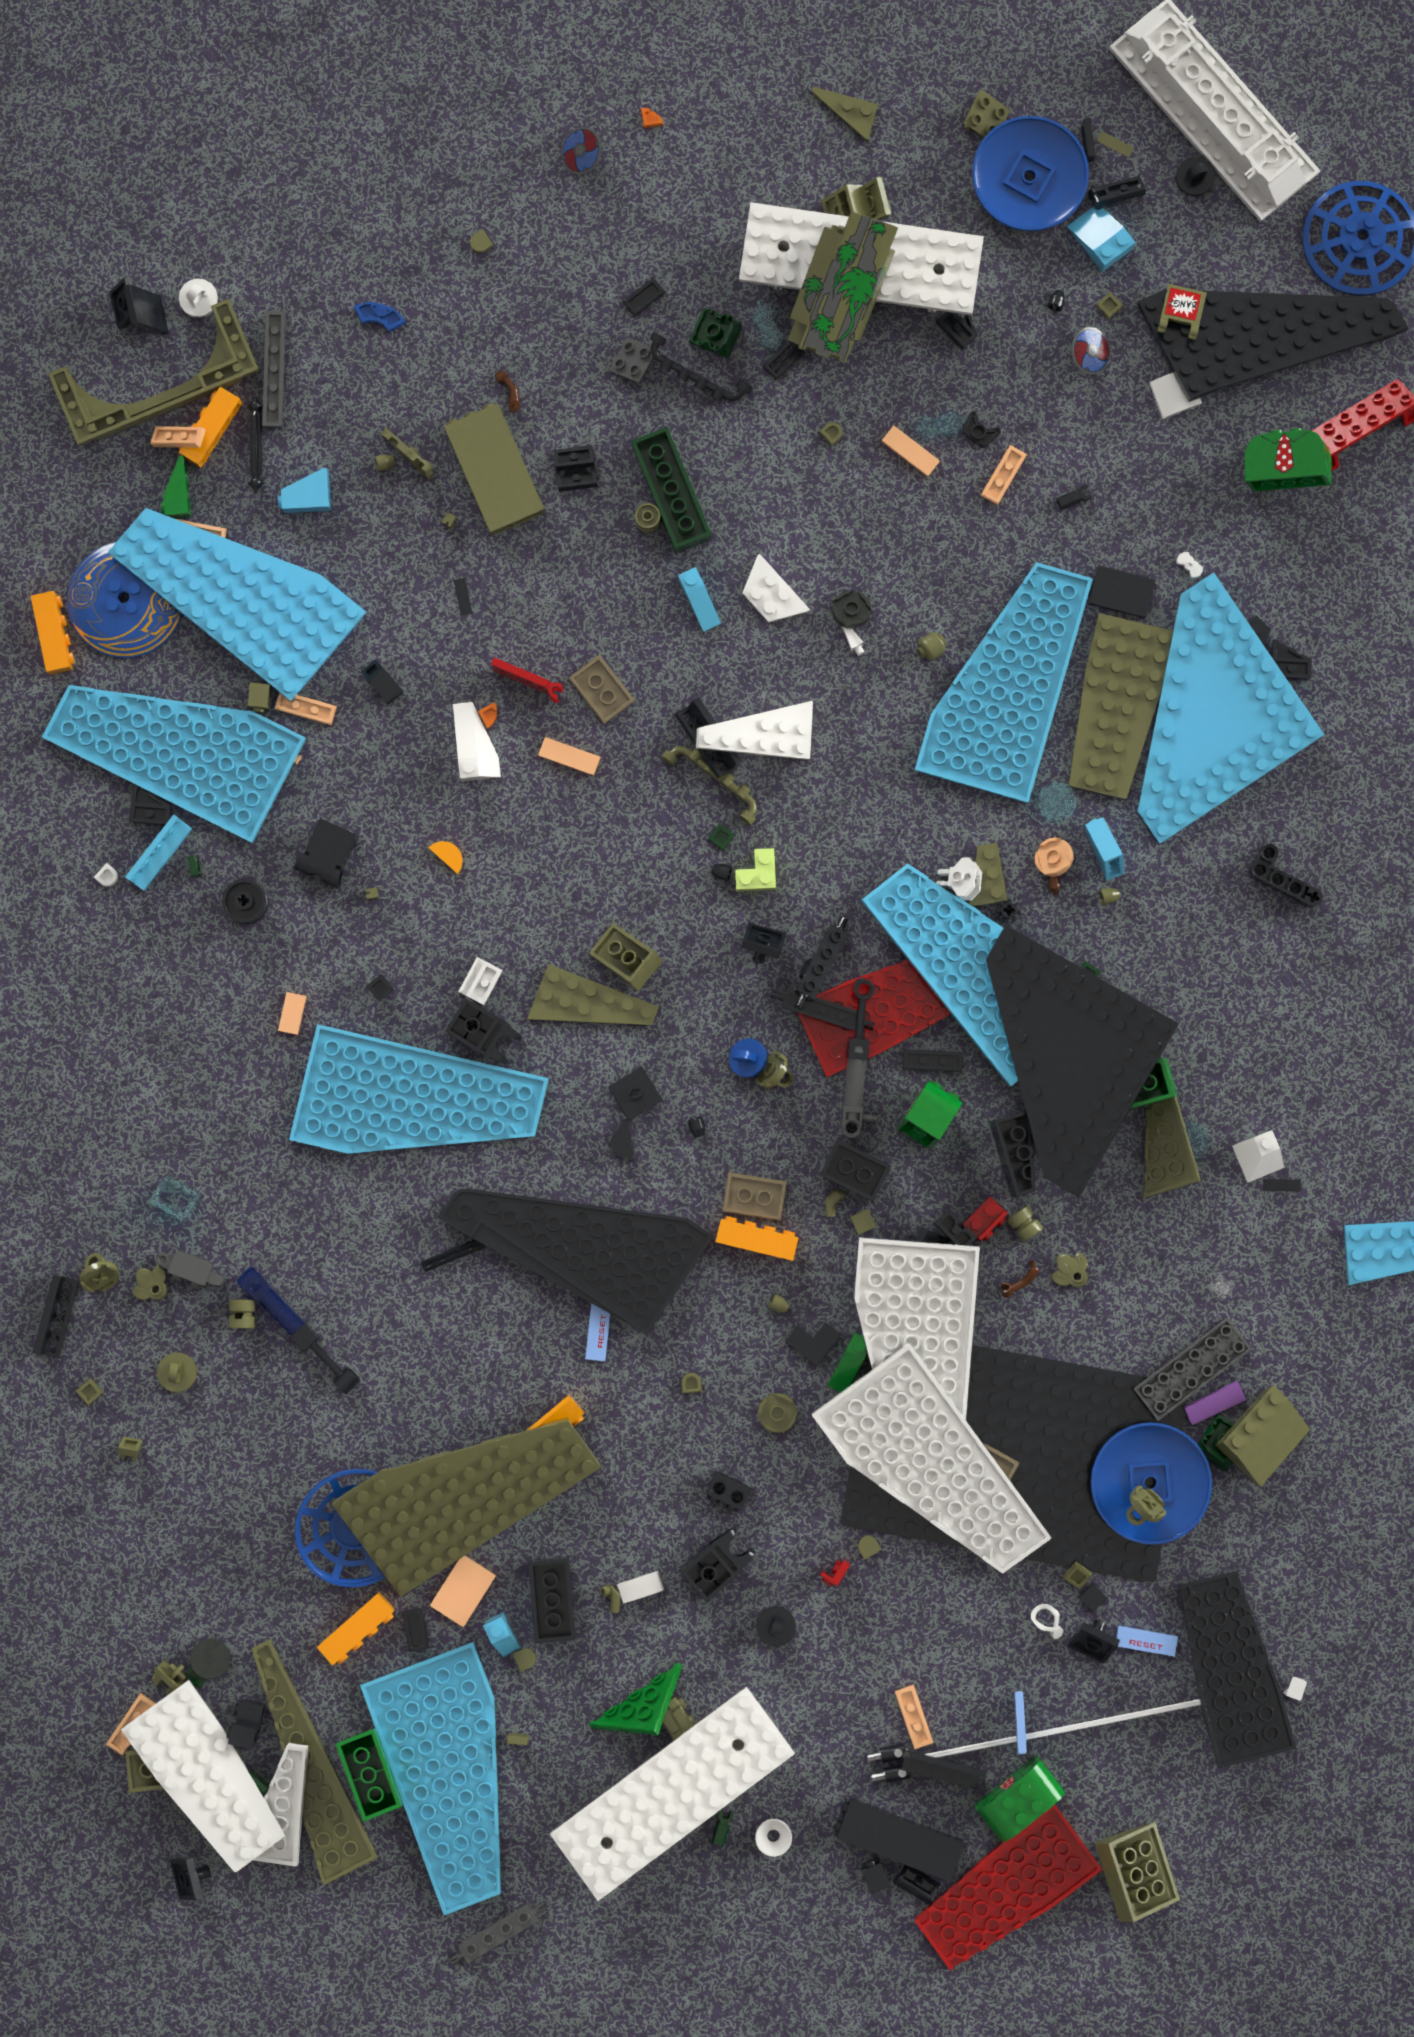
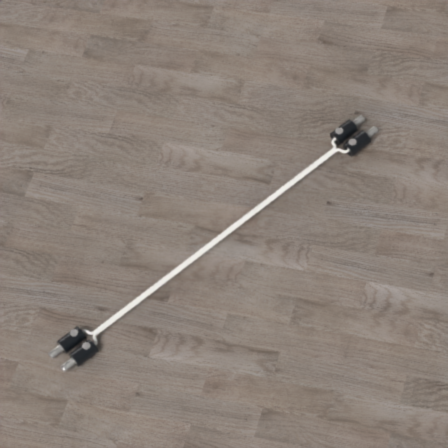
(895, 1752)

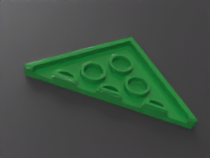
(644, 1708)

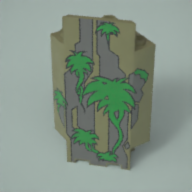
(842, 285)

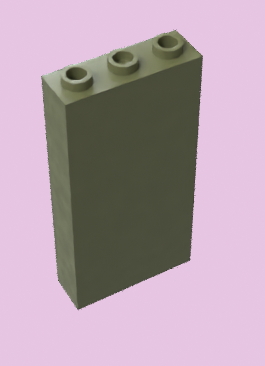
(494, 468)

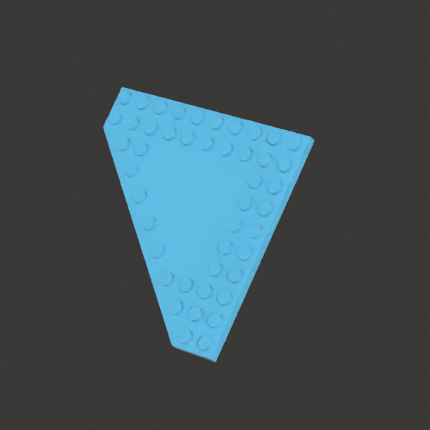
(1219, 715)

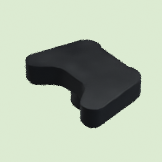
(978, 432)

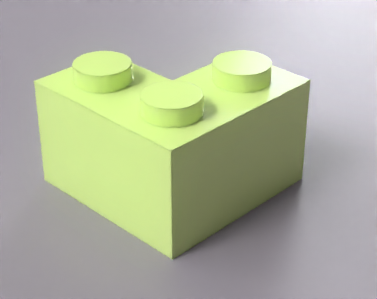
(760, 878)

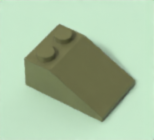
(626, 956)
(139, 1775)

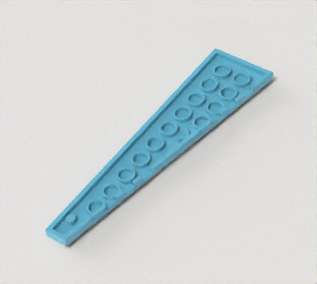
(1378, 1250)

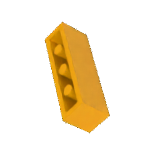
(215, 420)
(52, 633)
(756, 1239)
(357, 1627)

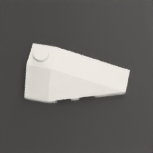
(474, 748)

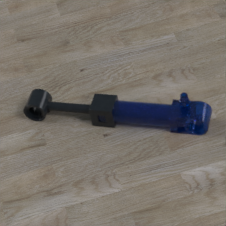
(299, 1331)

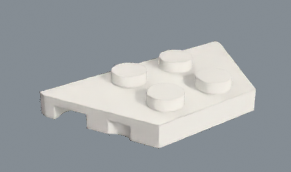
(771, 593)

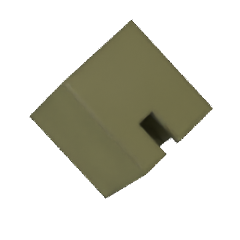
(450, 518)
(373, 893)

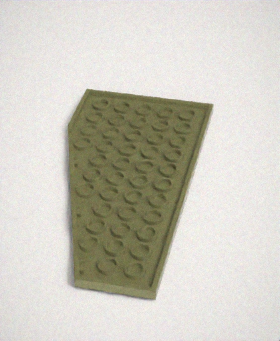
(452, 1502)

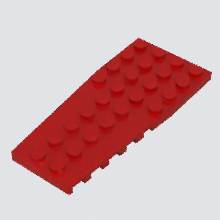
(898, 1006)
(1008, 1888)

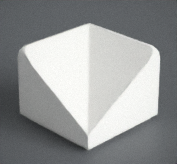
(1296, 1688)

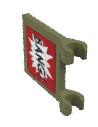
(1184, 307)

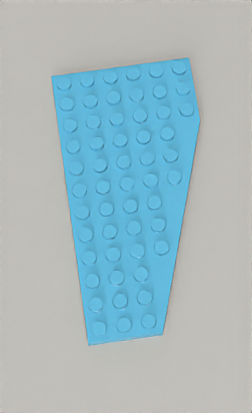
(189, 753)
(949, 950)
(397, 1096)

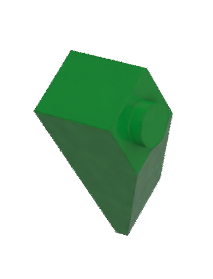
(176, 495)
(849, 1363)

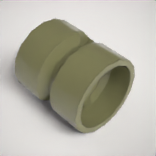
(647, 518)
(1024, 1223)
(240, 1306)

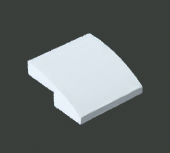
(1170, 396)

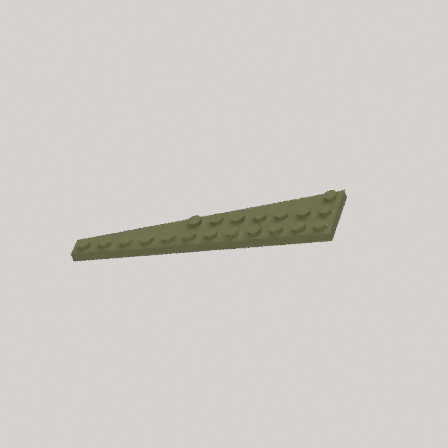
(328, 1813)

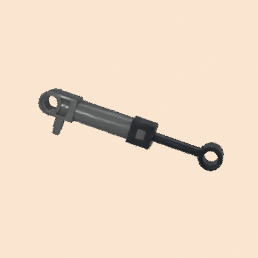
(856, 1066)

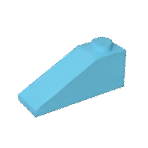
(699, 599)

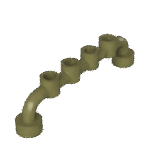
(741, 792)

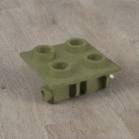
(985, 114)

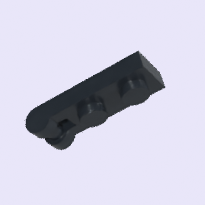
(1116, 192)

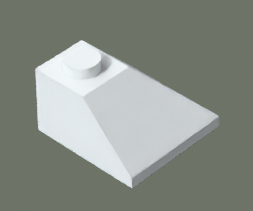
(1259, 1156)

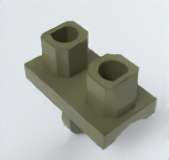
(170, 1675)

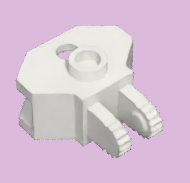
(962, 879)

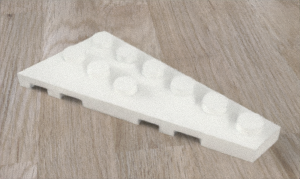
(770, 733)
(286, 1802)

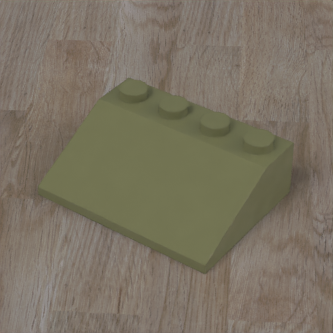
(1264, 1435)
(1137, 1872)

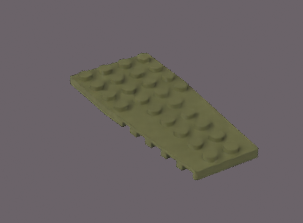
(1117, 703)

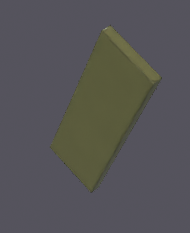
(1115, 144)

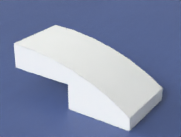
(640, 1587)

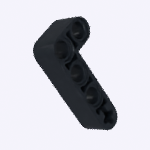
(1286, 879)

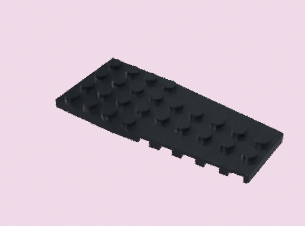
(1233, 1673)

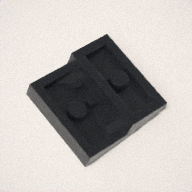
(581, 463)

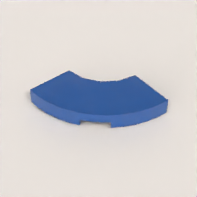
(378, 313)

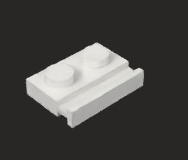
(480, 981)

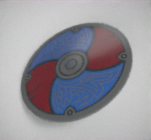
(581, 150)
(1090, 350)

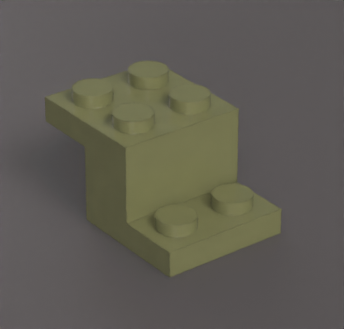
(862, 199)

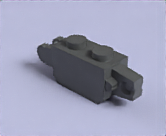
(190, 1267)

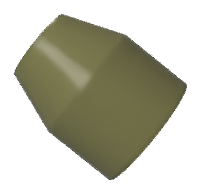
(384, 462)
(1109, 895)
(778, 1304)

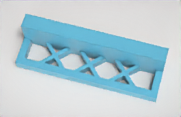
(158, 852)

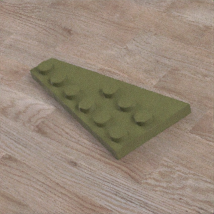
(578, 999)
(1170, 1155)

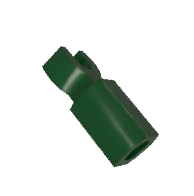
(721, 1829)

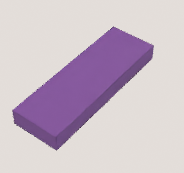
(1214, 1403)

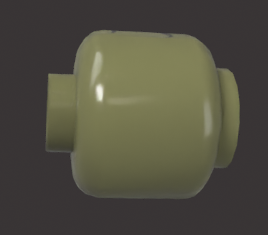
(931, 646)

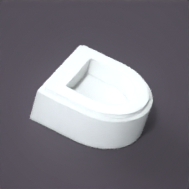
(107, 876)

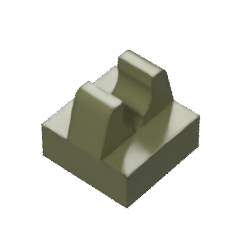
(129, 1447)

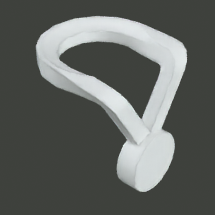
(1055, 1631)

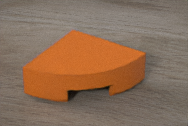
(650, 118)
(488, 714)

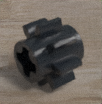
(1004, 914)

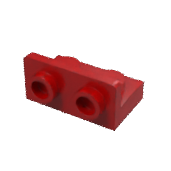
(985, 1219)
(839, 1570)

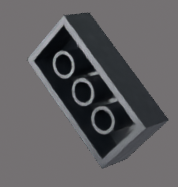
(552, 1599)

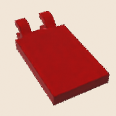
(527, 678)

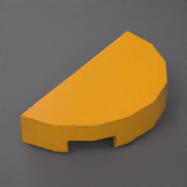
(449, 854)

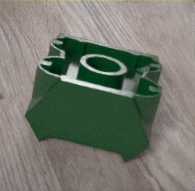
(716, 332)
(1211, 1437)

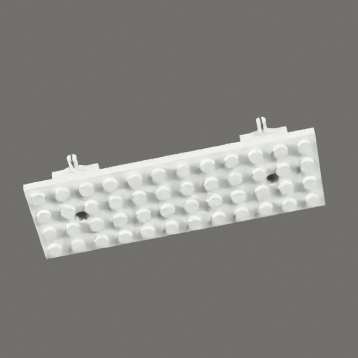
(1214, 109)
(927, 270)
(672, 1793)

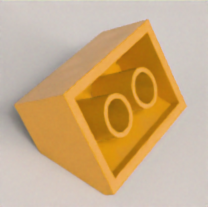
(565, 1409)

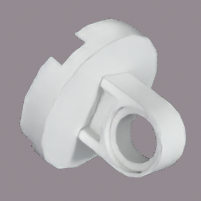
(197, 298)

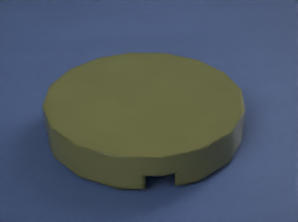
(782, 1409)

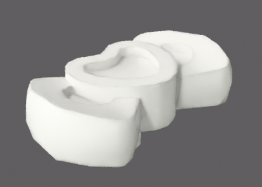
(1184, 559)

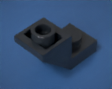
(382, 681)

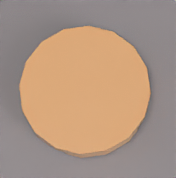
(1054, 857)

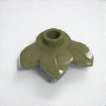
(1068, 1268)
(148, 1281)

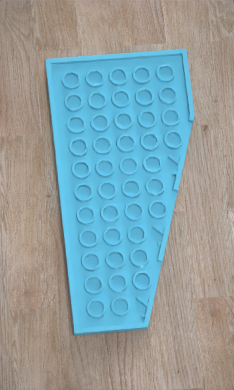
(251, 603)
(1004, 699)
(443, 1758)

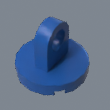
(748, 1058)

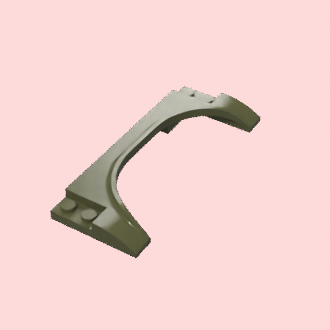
(98, 419)

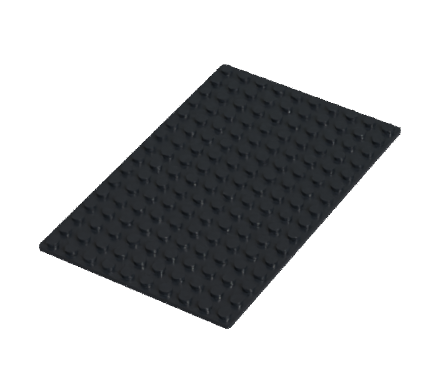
(1054, 1424)

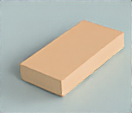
(292, 1013)

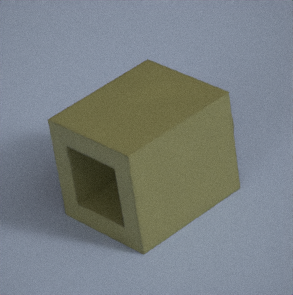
(259, 697)

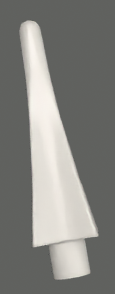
(854, 641)

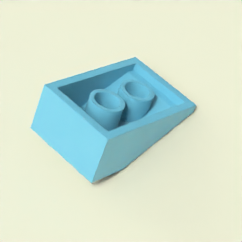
(1101, 237)

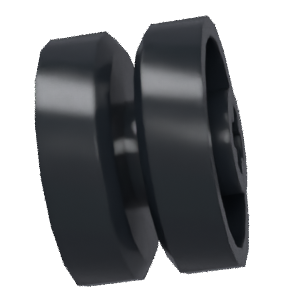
(236, 894)

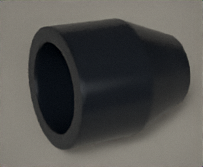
(1057, 299)
(721, 871)
(697, 1127)

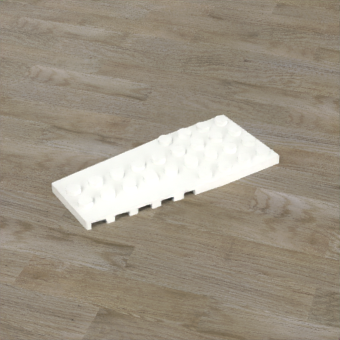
(204, 1775)

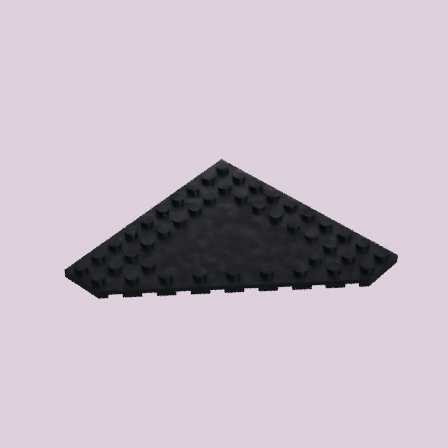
(1075, 1052)

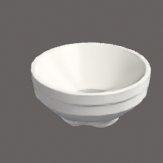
(773, 1848)

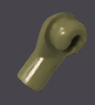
(831, 1200)
(614, 1597)

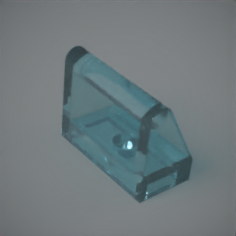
(169, 1208)

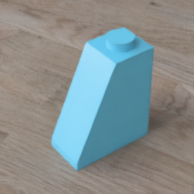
(307, 494)
(1105, 848)
(501, 1634)

